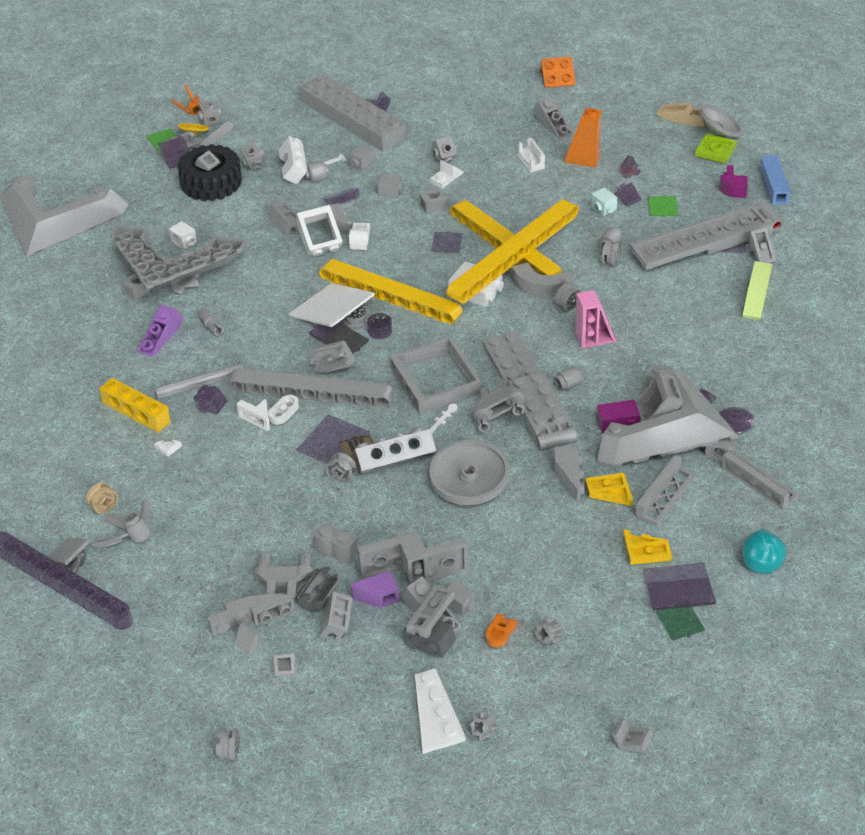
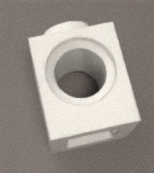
(182, 235)

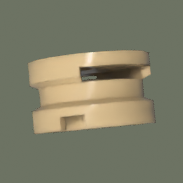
(101, 498)

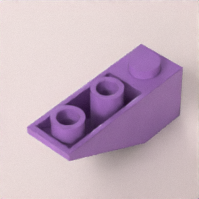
(160, 330)

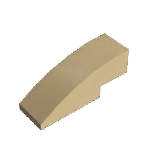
(682, 113)

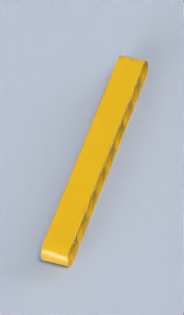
(497, 235)
(392, 291)

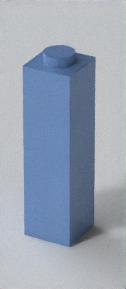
(774, 179)

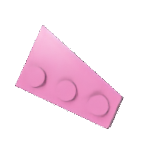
(591, 322)

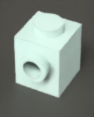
(604, 201)

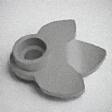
(179, 285)

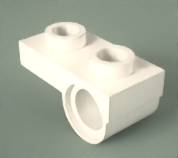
(359, 236)

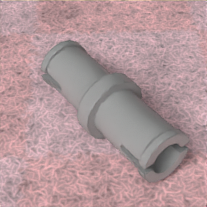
(210, 322)

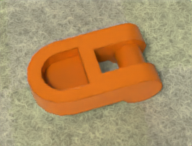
(496, 634)

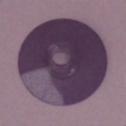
(738, 419)

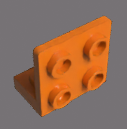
(557, 72)

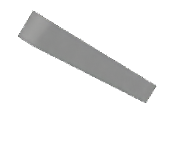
(311, 387)

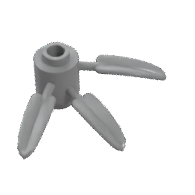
(133, 523)

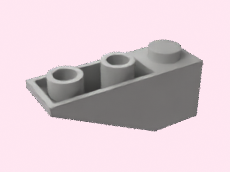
(551, 118)
(567, 469)
(417, 593)

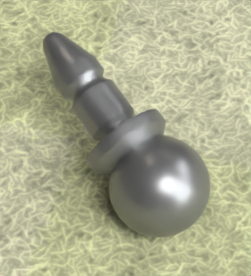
(78, 561)

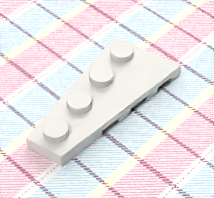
(436, 715)

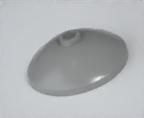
(720, 122)

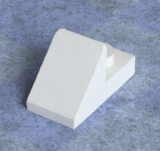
(445, 175)
(255, 415)

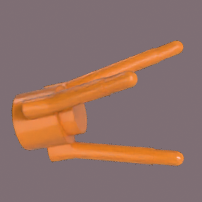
(193, 105)

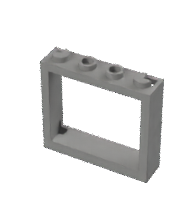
(426, 352)

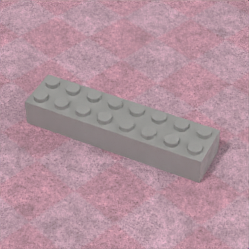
(352, 112)

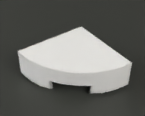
(168, 447)

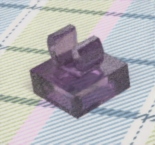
(629, 167)

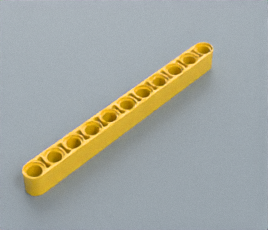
(512, 251)

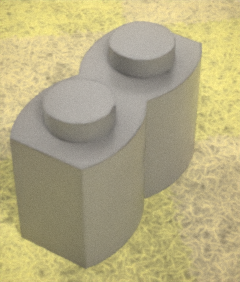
(335, 544)

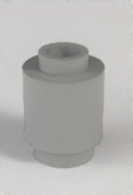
(612, 234)
(568, 378)

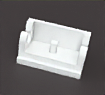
(531, 156)

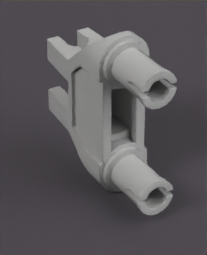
(497, 403)
(283, 578)

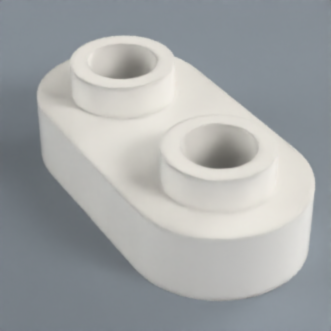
(281, 412)

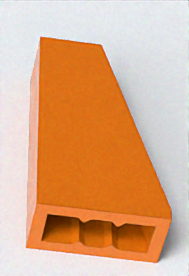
(586, 141)

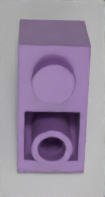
(376, 590)

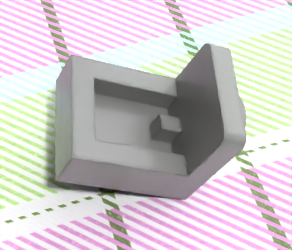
(631, 738)

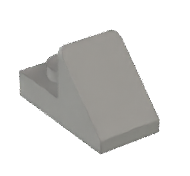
(761, 245)

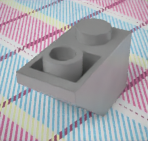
(341, 220)

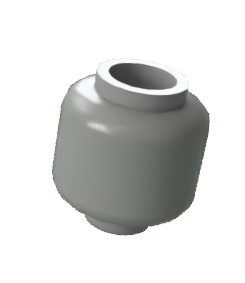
(317, 171)

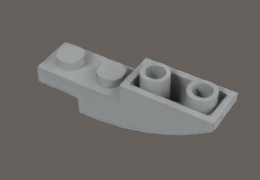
(256, 608)

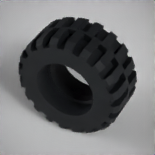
(211, 184)

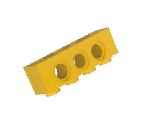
(135, 405)

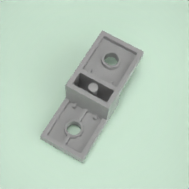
(410, 555)

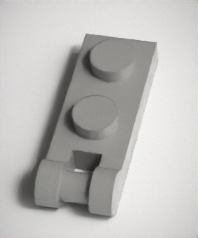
(430, 611)

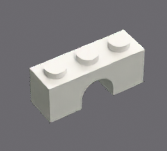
(293, 154)

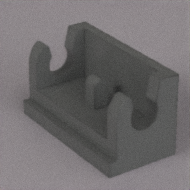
(317, 589)

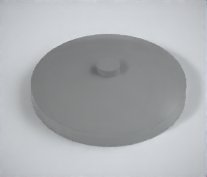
(469, 472)

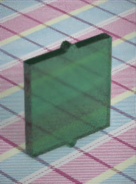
(680, 622)

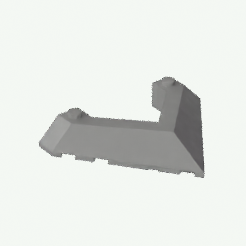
(42, 229)
(157, 271)
(689, 427)

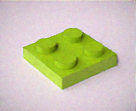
(716, 148)

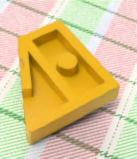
(609, 488)
(646, 548)

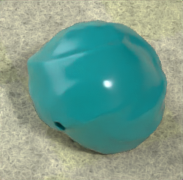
(763, 552)

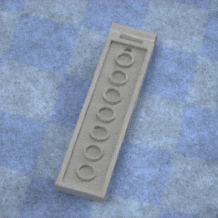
(707, 236)
(543, 410)

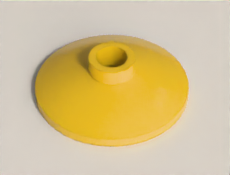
(195, 128)

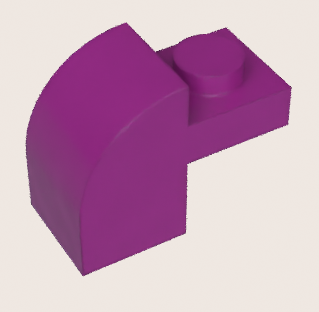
(733, 185)

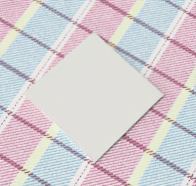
(331, 304)

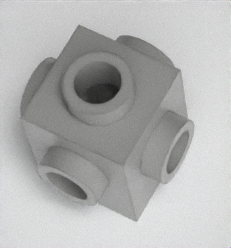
(209, 112)
(444, 149)
(253, 155)

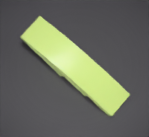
(757, 290)

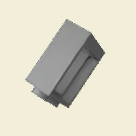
(661, 387)

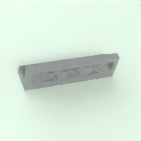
(758, 480)
(659, 487)

